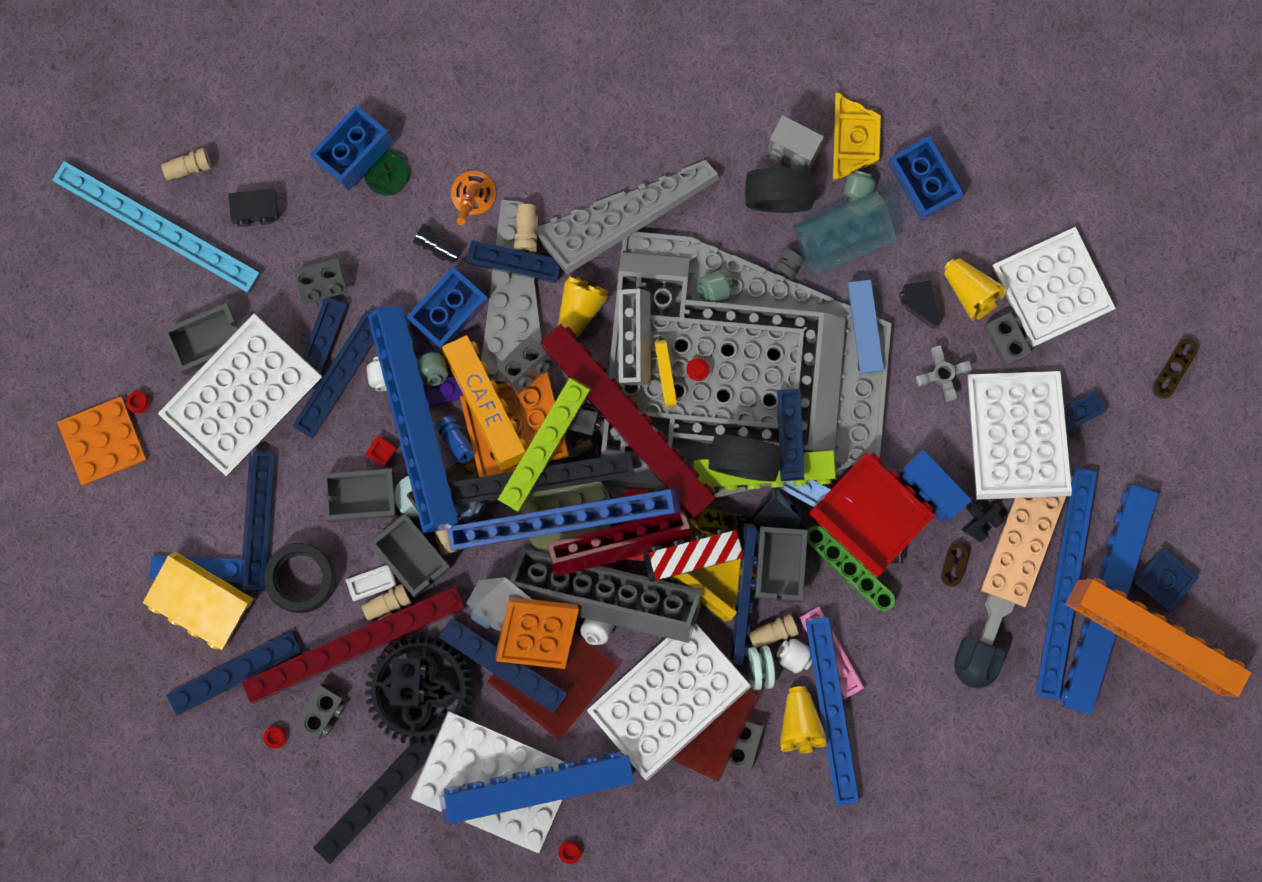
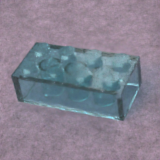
(844, 233)

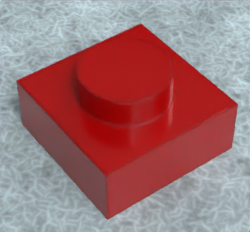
(380, 451)

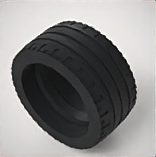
(779, 190)
(745, 458)
(274, 565)

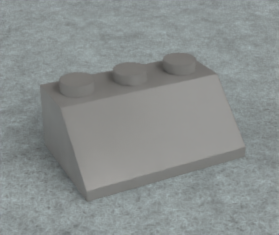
(491, 598)

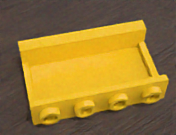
(717, 582)
(197, 601)

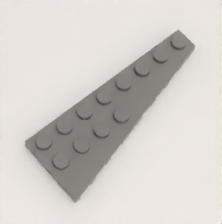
(610, 220)
(512, 303)

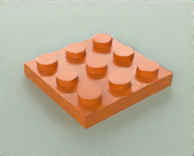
(102, 441)
(536, 632)

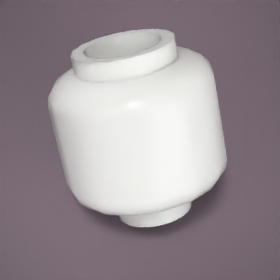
(375, 375)
(596, 632)
(794, 655)

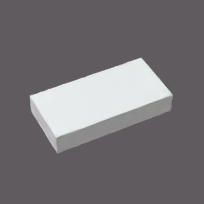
(371, 583)

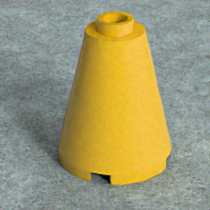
(973, 288)

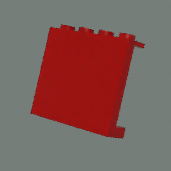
(878, 519)

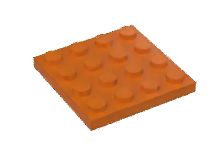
(528, 412)

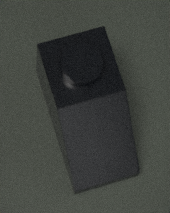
(920, 302)

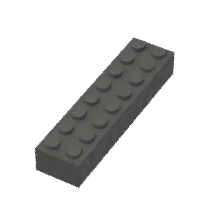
(612, 596)

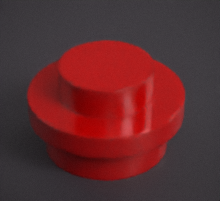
(697, 369)
(138, 402)
(275, 737)
(569, 852)

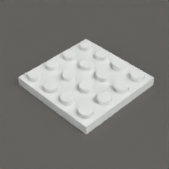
(1053, 287)

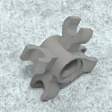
(938, 357)

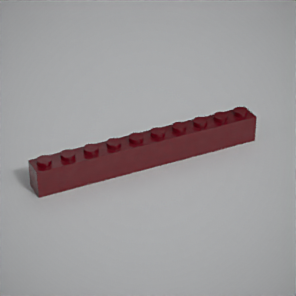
(627, 421)
(353, 645)

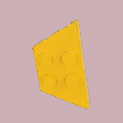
(854, 137)

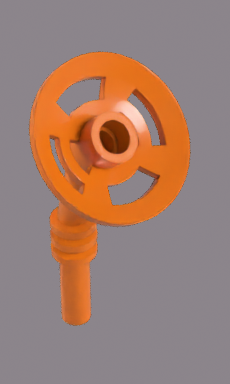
(466, 202)

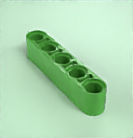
(861, 572)

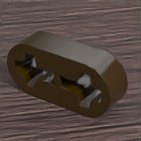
(948, 564)

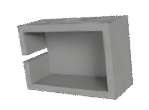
(794, 145)

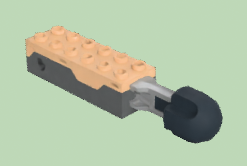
(1008, 582)

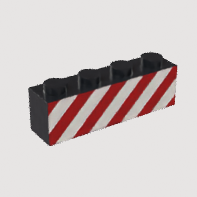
(692, 556)

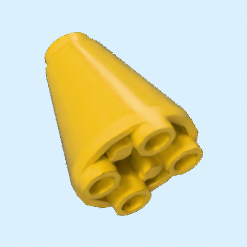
(580, 303)
(801, 723)

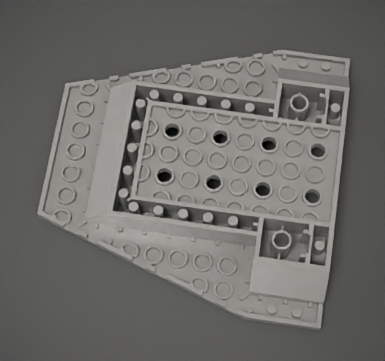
(763, 313)

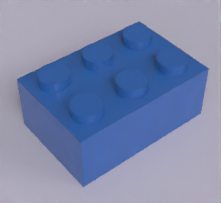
(352, 147)
(925, 178)
(447, 308)
(934, 487)

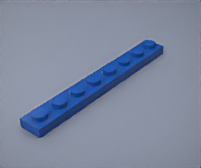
(832, 711)

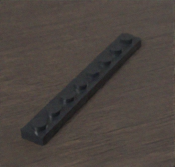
(553, 477)
(376, 797)

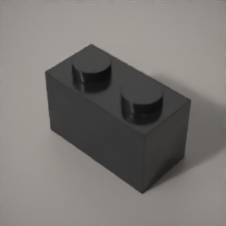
(253, 207)

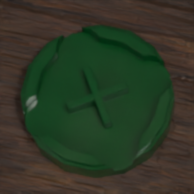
(387, 174)

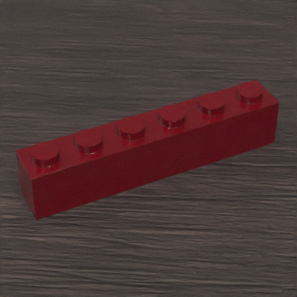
(617, 543)

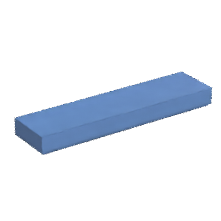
(865, 326)

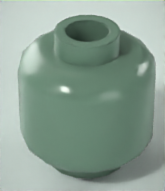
(858, 185)
(714, 287)
(432, 369)

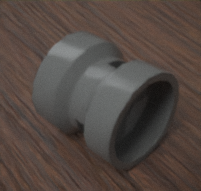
(788, 264)

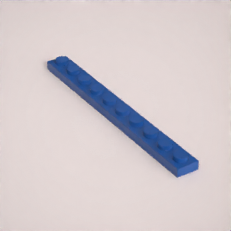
(1066, 576)

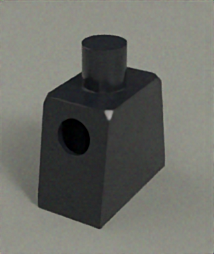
(777, 512)

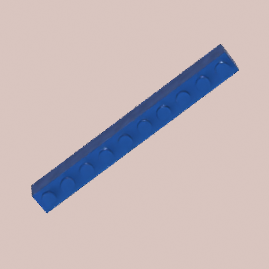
(412, 419)
(564, 519)
(1118, 573)

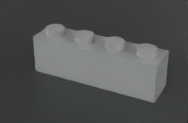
(634, 337)

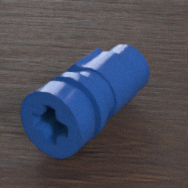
(457, 443)

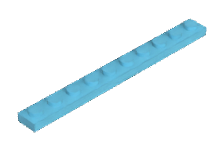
(156, 227)

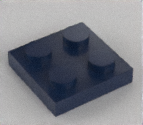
(1165, 580)

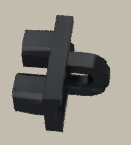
(989, 513)

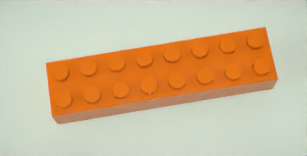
(1158, 638)

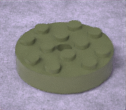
(562, 498)

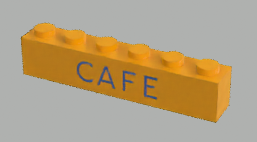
(484, 402)

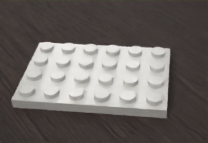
(240, 394)
(1019, 435)
(668, 700)
(473, 753)

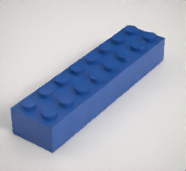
(536, 788)

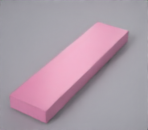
(848, 678)

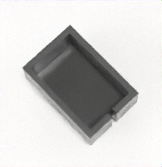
(200, 337)
(359, 495)
(409, 555)
(781, 564)

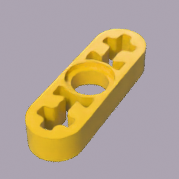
(665, 373)

